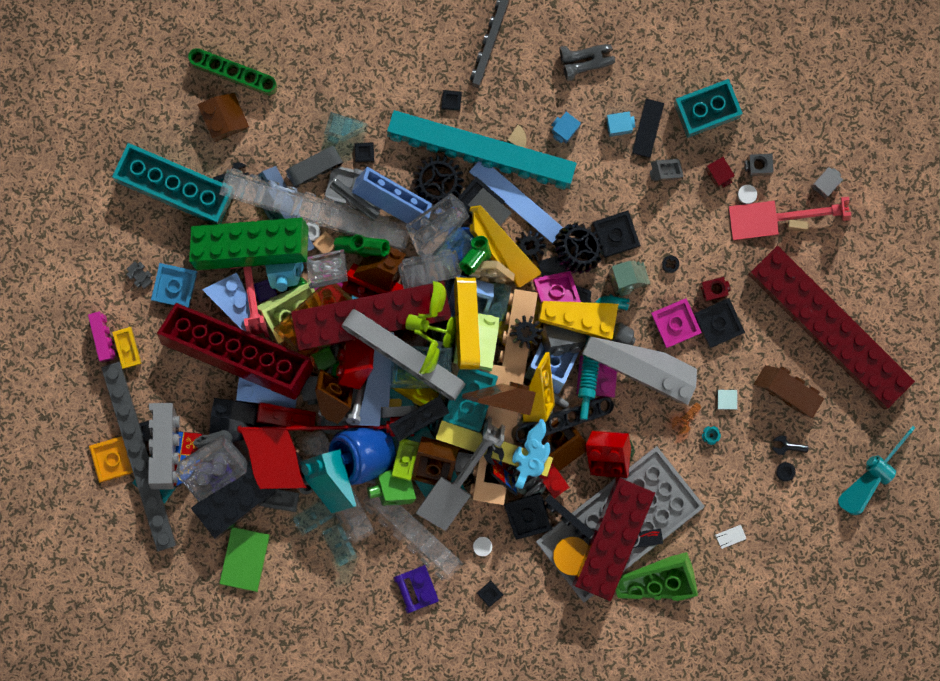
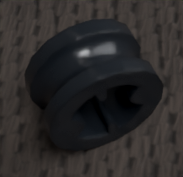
(671, 258)

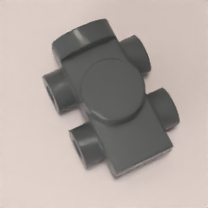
(142, 278)

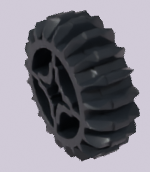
(446, 177)
(587, 249)

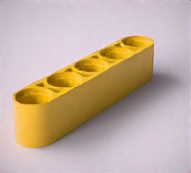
(467, 323)

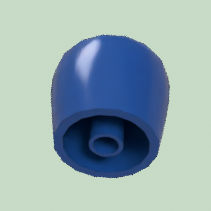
(364, 452)

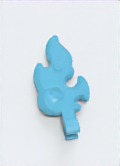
(537, 455)

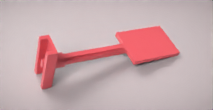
(761, 218)
(255, 323)

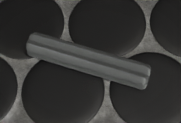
(355, 200)

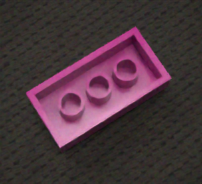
(101, 337)

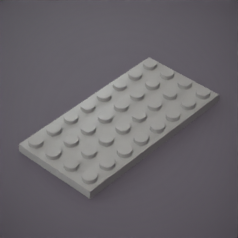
(670, 508)

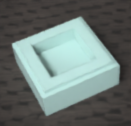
(727, 399)

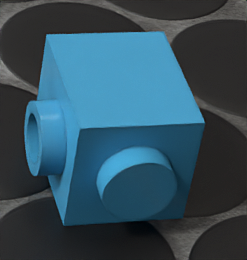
(565, 127)

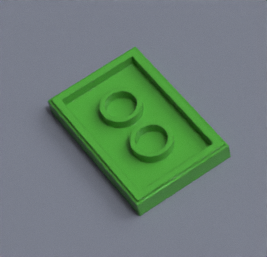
(244, 559)

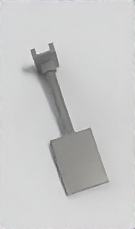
(447, 497)

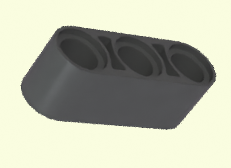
(311, 167)

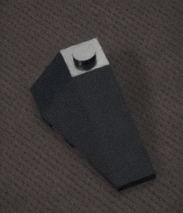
(230, 414)

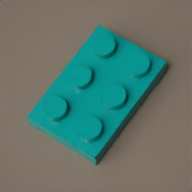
(467, 412)

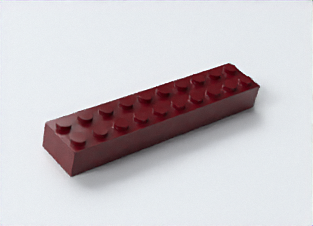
(831, 327)

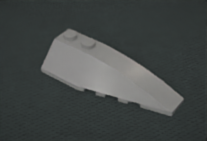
(647, 366)

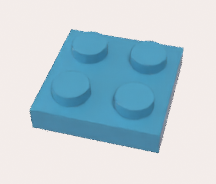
(174, 285)

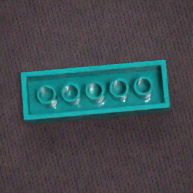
(171, 184)

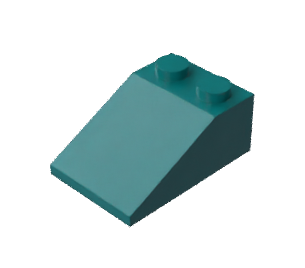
(329, 480)

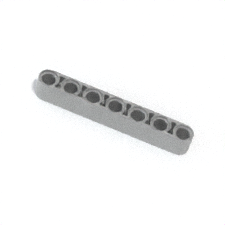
(401, 354)

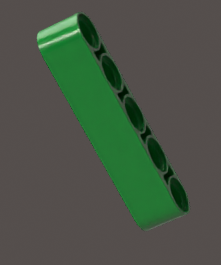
(225, 65)

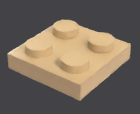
(493, 272)

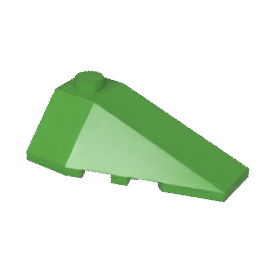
(666, 578)

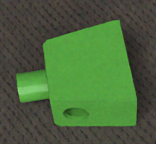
(392, 490)

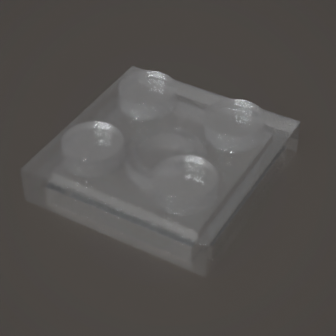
(327, 269)

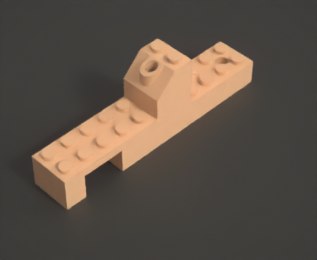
(512, 370)

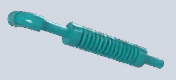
(590, 366)

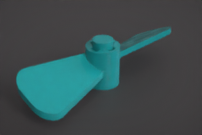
(878, 470)

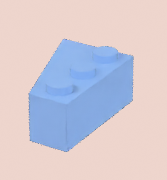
(231, 298)

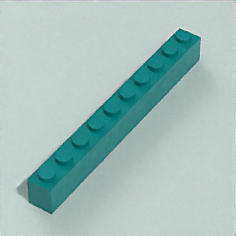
(482, 149)

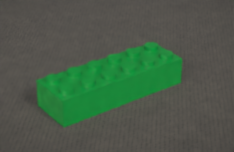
(249, 244)

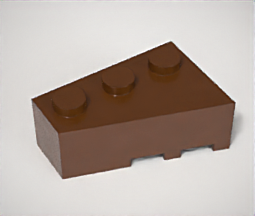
(790, 390)

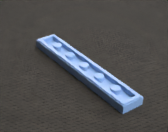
(517, 201)

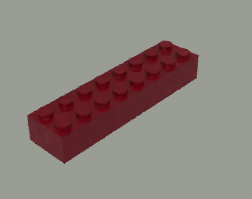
(322, 324)
(235, 351)

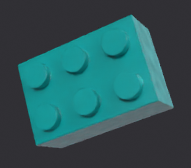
(707, 108)

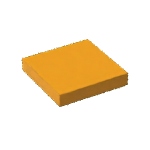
(110, 459)

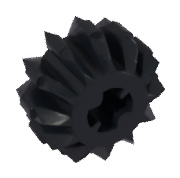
(526, 240)
(533, 330)

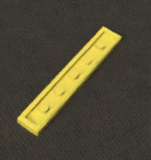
(471, 440)

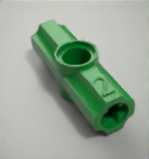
(361, 245)

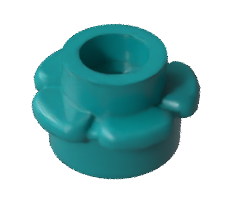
(706, 435)

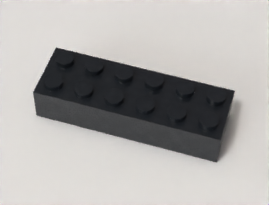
(233, 502)

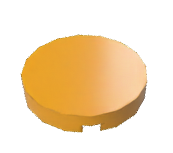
(569, 555)

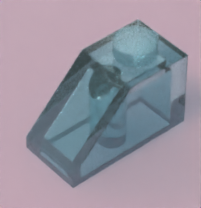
(343, 128)

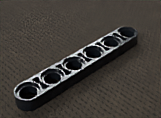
(562, 417)

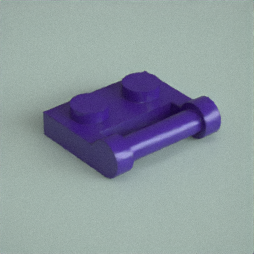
(422, 586)

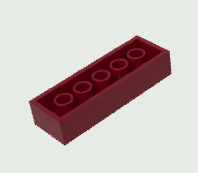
(613, 538)

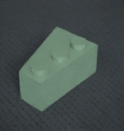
(627, 277)

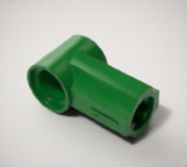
(478, 253)

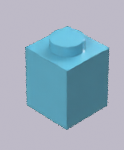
(620, 124)

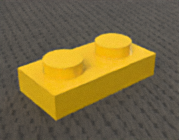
(127, 347)

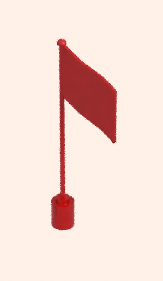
(275, 457)

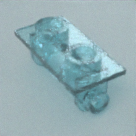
(500, 301)

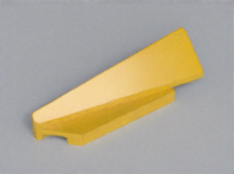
(503, 247)

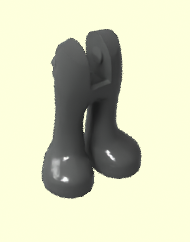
(594, 52)

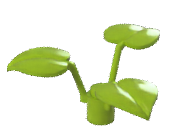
(419, 324)

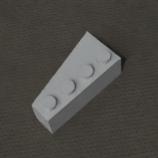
(163, 446)

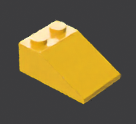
(543, 386)

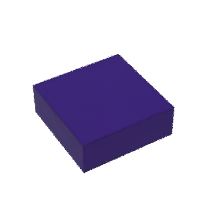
(264, 291)

